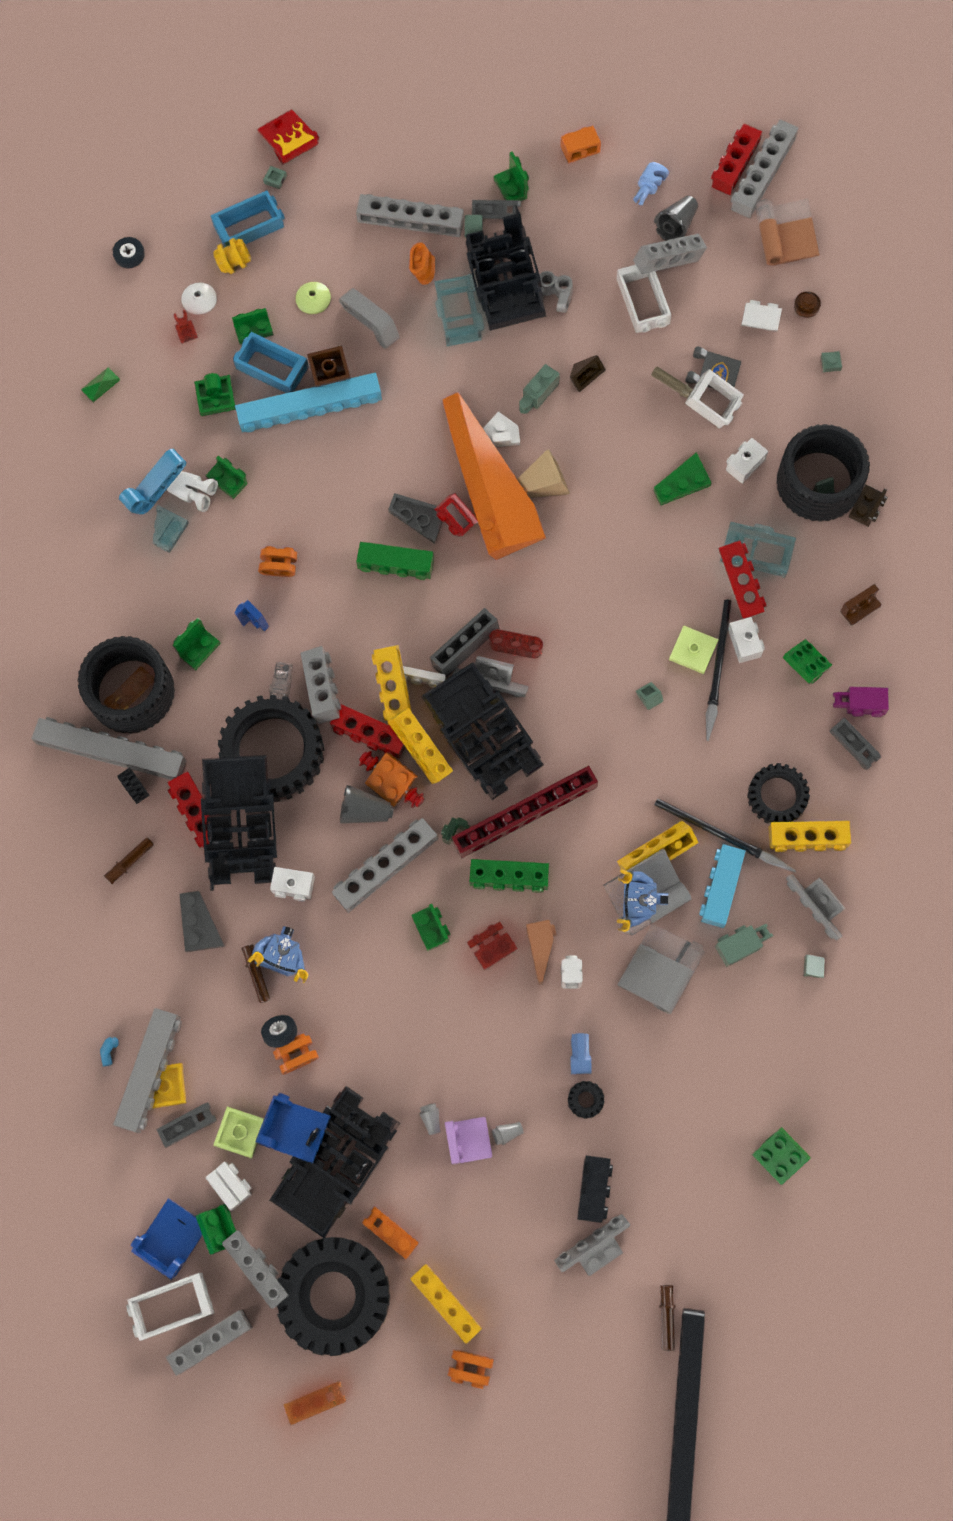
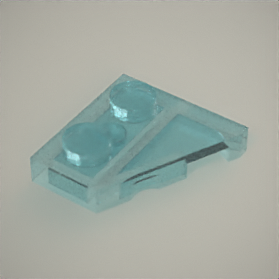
(168, 528)

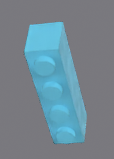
(723, 885)

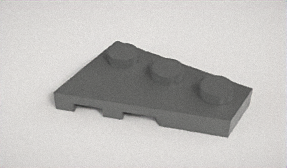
(417, 515)
(197, 924)

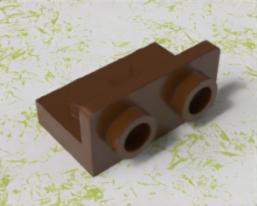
(861, 605)

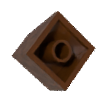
(328, 366)

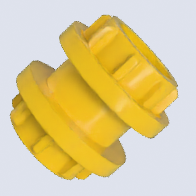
(232, 256)

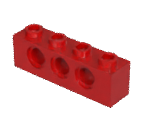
(746, 136)
(746, 609)
(364, 723)
(180, 786)

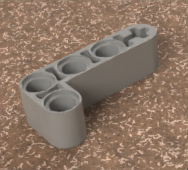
(371, 317)

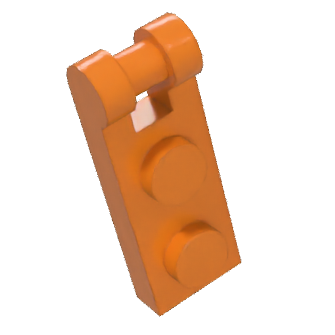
(391, 1233)

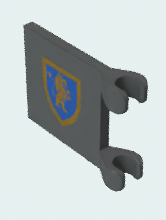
(723, 366)

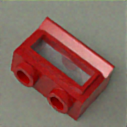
(455, 515)

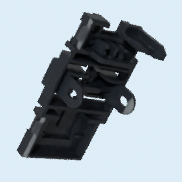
(514, 298)
(462, 702)
(238, 786)
(315, 1194)

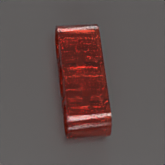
(509, 637)

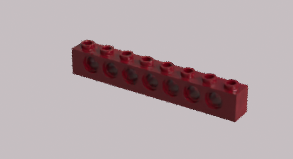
(525, 812)

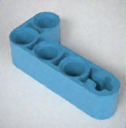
(154, 484)

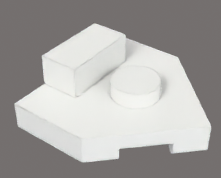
(502, 431)

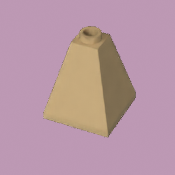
(544, 478)

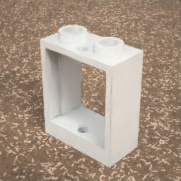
(722, 387)

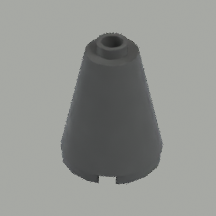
(676, 219)
(363, 807)

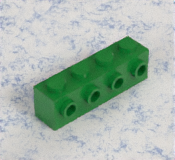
(395, 560)
(509, 875)

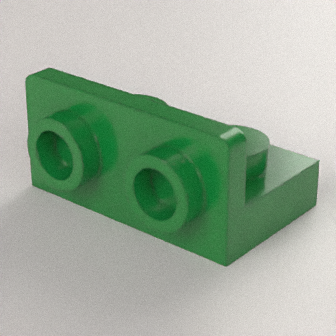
(255, 322)
(229, 478)
(430, 927)
(216, 1227)

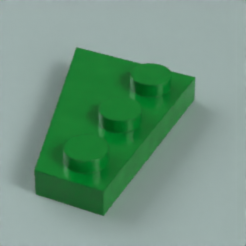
(683, 481)

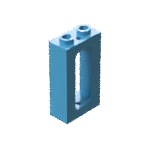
(247, 209)
(256, 343)

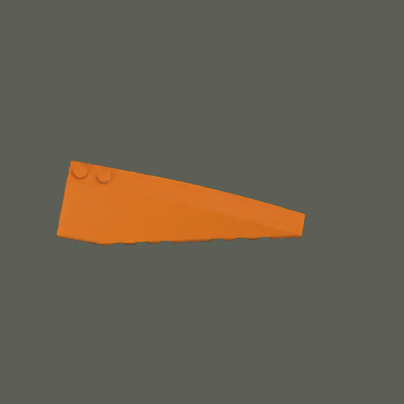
(499, 501)

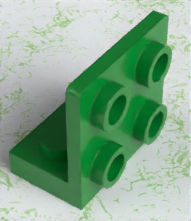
(514, 181)
(195, 644)

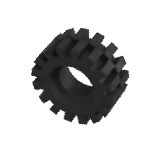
(133, 785)
(576, 1108)

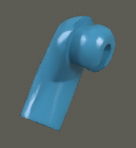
(105, 1050)

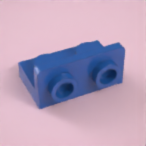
(248, 612)

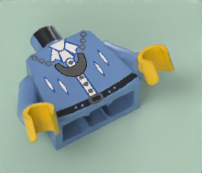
(639, 899)
(280, 954)

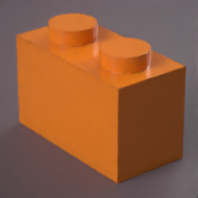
(580, 144)

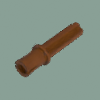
(121, 867)
(256, 975)
(667, 1313)

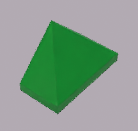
(100, 384)

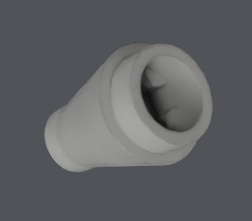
(430, 1117)
(504, 1133)

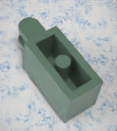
(539, 389)
(741, 944)

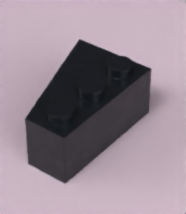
(594, 1189)

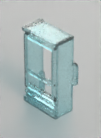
(465, 333)
(765, 534)

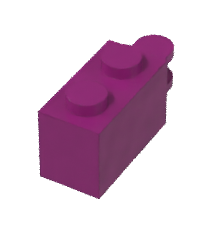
(863, 701)

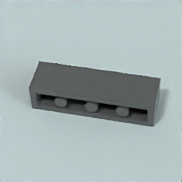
(464, 642)

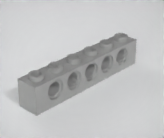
(764, 168)
(417, 221)
(382, 875)

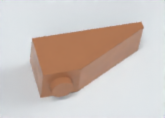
(541, 941)

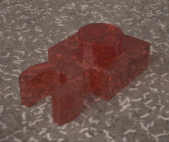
(185, 328)

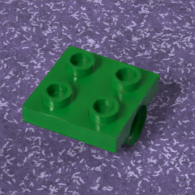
(214, 394)
(807, 661)
(781, 1156)

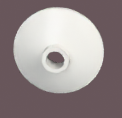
(201, 304)

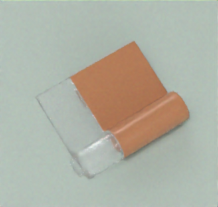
(786, 231)

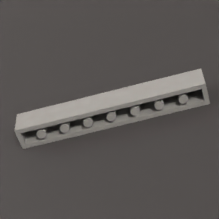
(108, 749)

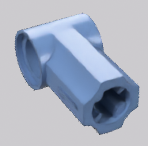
(580, 1054)

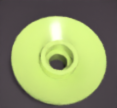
(316, 303)

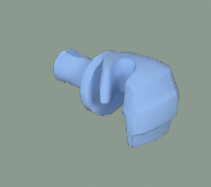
(649, 180)

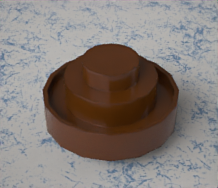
(807, 304)

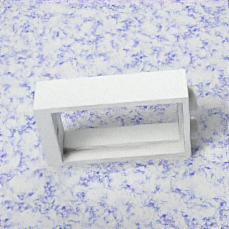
(631, 274)
(202, 1294)

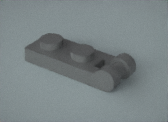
(494, 208)
(855, 743)
(186, 1125)

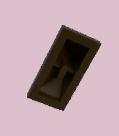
(586, 371)

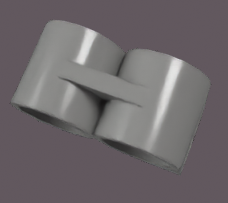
(555, 288)

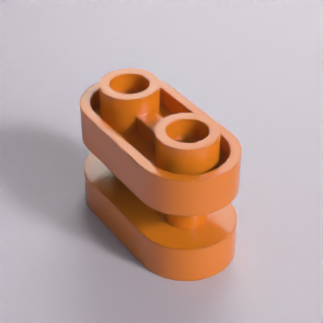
(422, 263)
(277, 561)
(301, 1043)
(477, 1378)

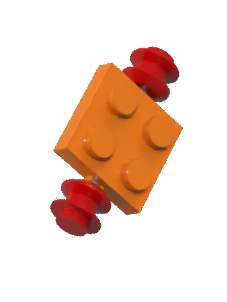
(391, 779)

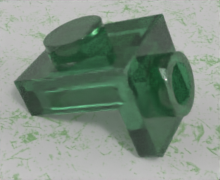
(451, 829)

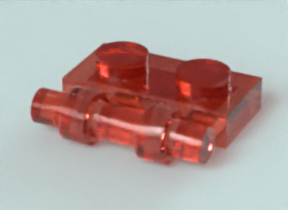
(495, 950)

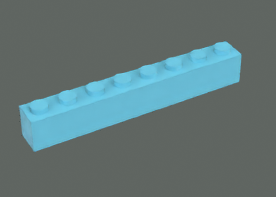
(308, 403)

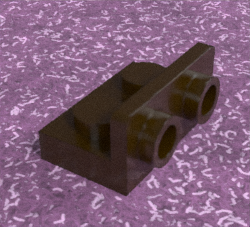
(867, 505)

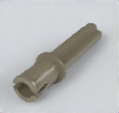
(672, 382)

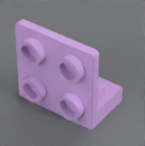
(468, 1140)

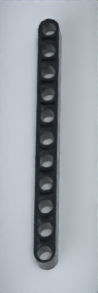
(686, 1415)

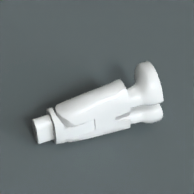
(186, 488)

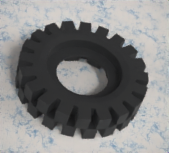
(370, 1304)

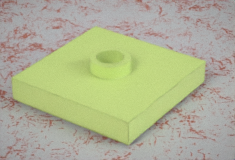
(693, 649)
(238, 1132)

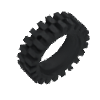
(792, 777)

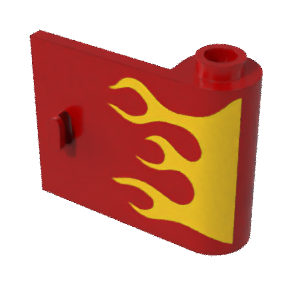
(289, 136)

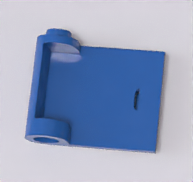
(290, 1126)
(168, 1240)

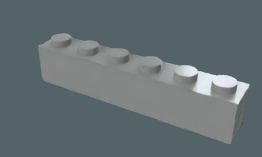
(147, 1071)

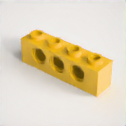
(392, 655)
(420, 746)
(839, 830)
(673, 841)
(446, 1303)

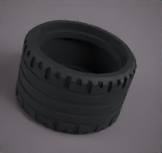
(834, 442)
(105, 657)

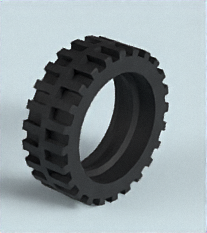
(277, 709)

